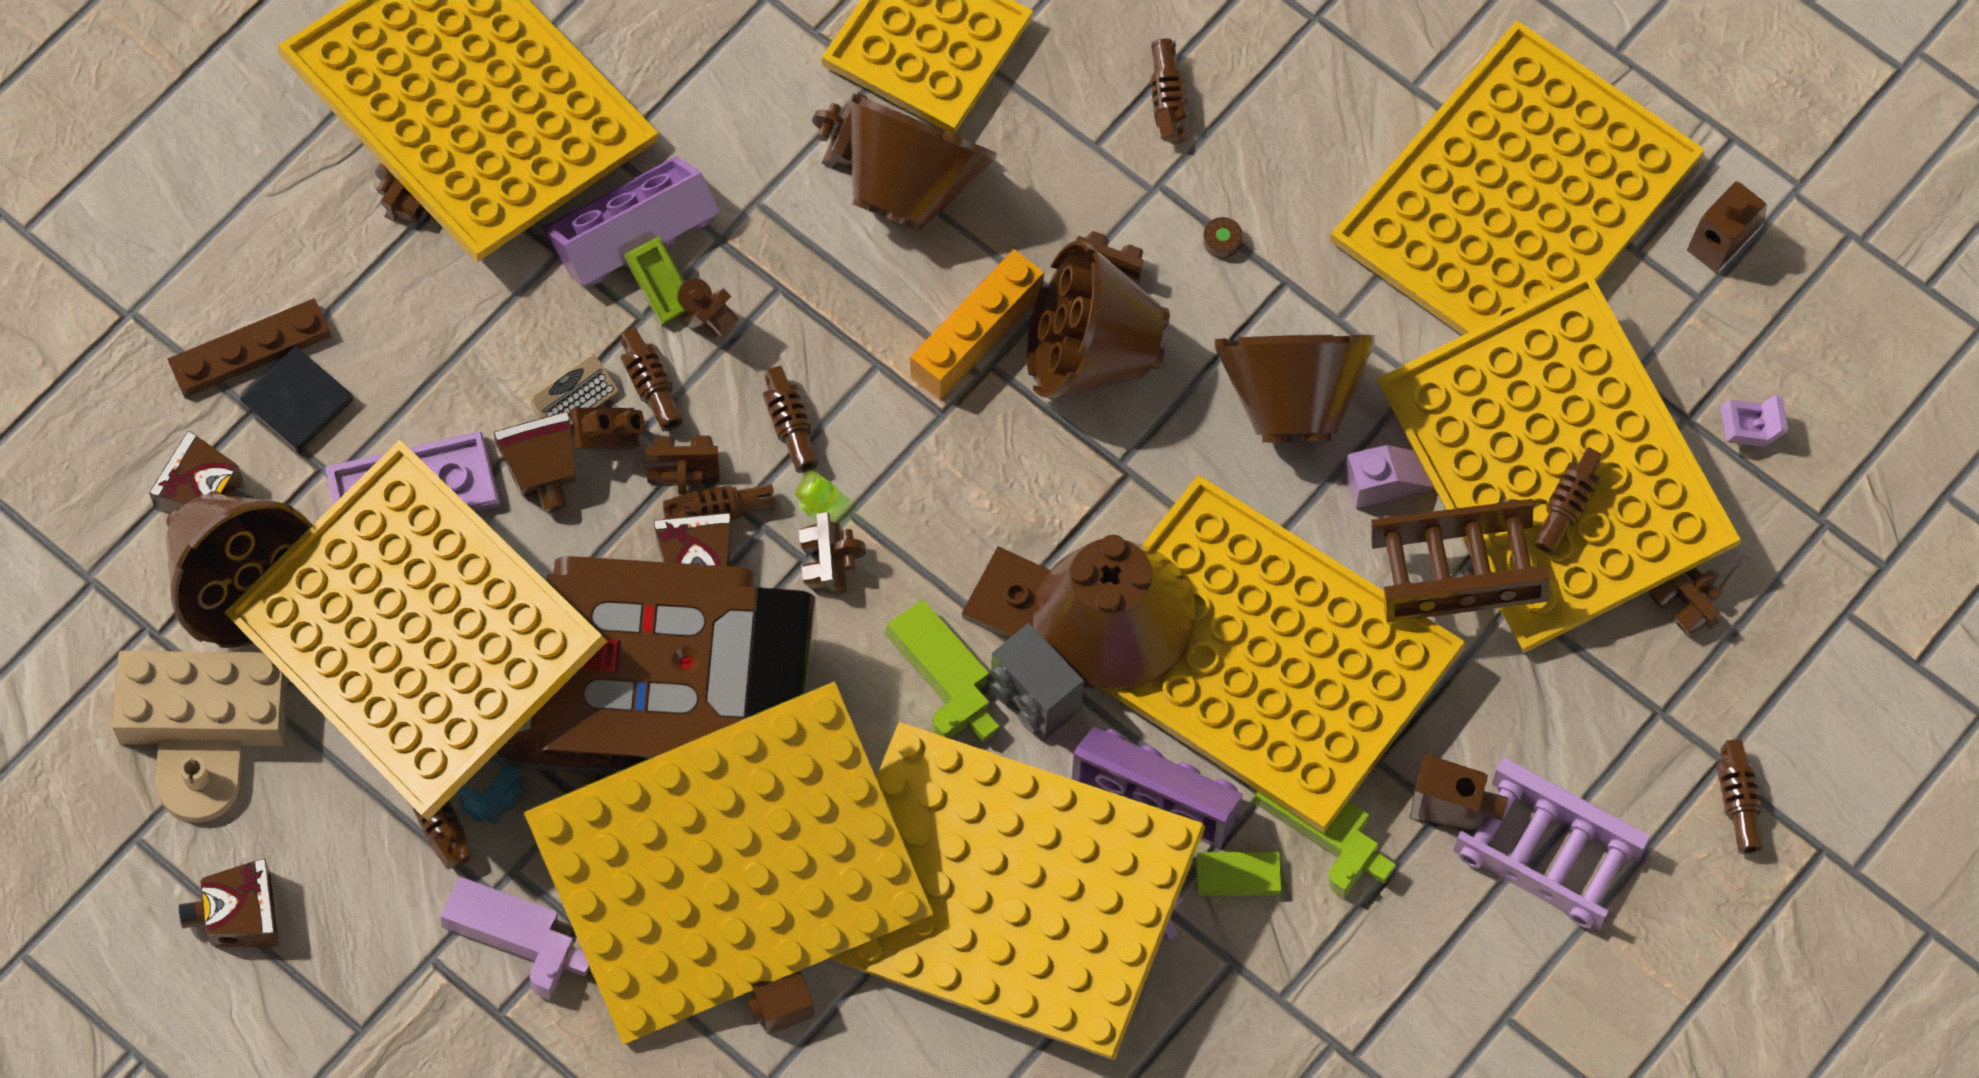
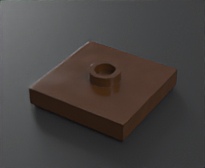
(1005, 594)

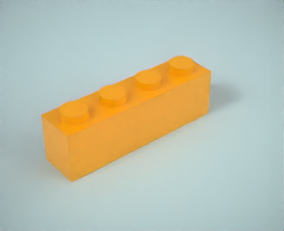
(976, 324)

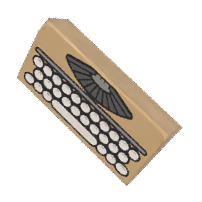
(581, 386)

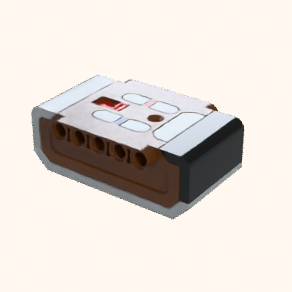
(679, 662)

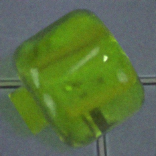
(815, 493)

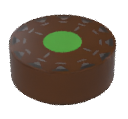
(1222, 237)

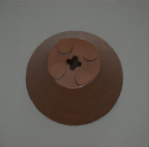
(907, 165)
(1092, 326)
(1295, 381)
(218, 552)
(1116, 613)

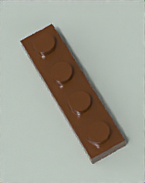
(248, 347)

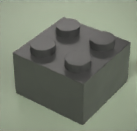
(1035, 682)

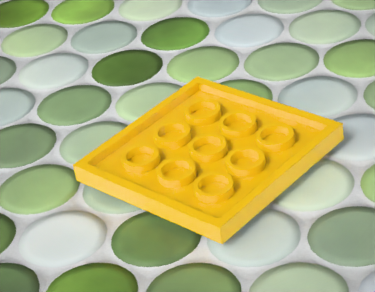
(928, 52)

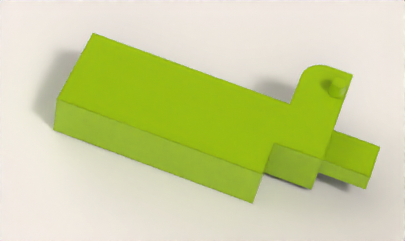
(946, 668)
(1343, 839)

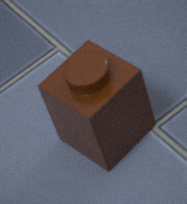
(781, 1002)

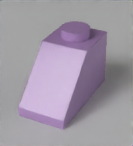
(1384, 475)

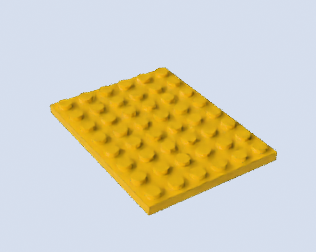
(470, 108)
(1516, 186)
(1523, 400)
(415, 629)
(1287, 658)
(728, 862)
(1035, 890)

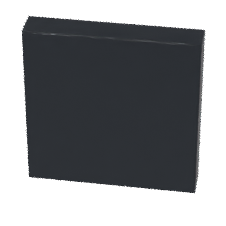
(296, 399)

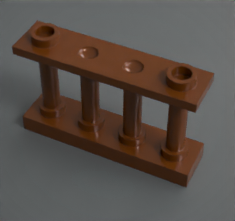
(1465, 593)

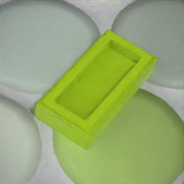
(657, 278)
(1238, 873)

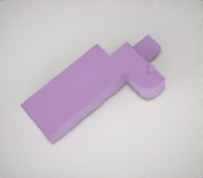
(516, 928)

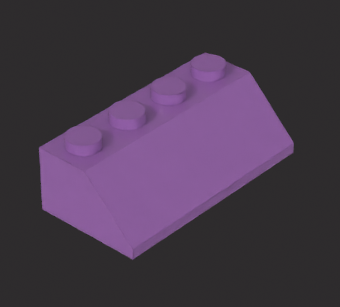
(648, 206)
(1143, 775)

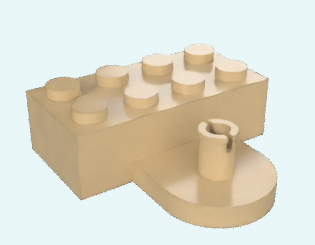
(200, 717)

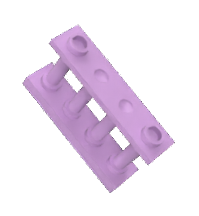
(1585, 822)

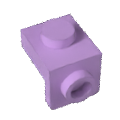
(1754, 422)

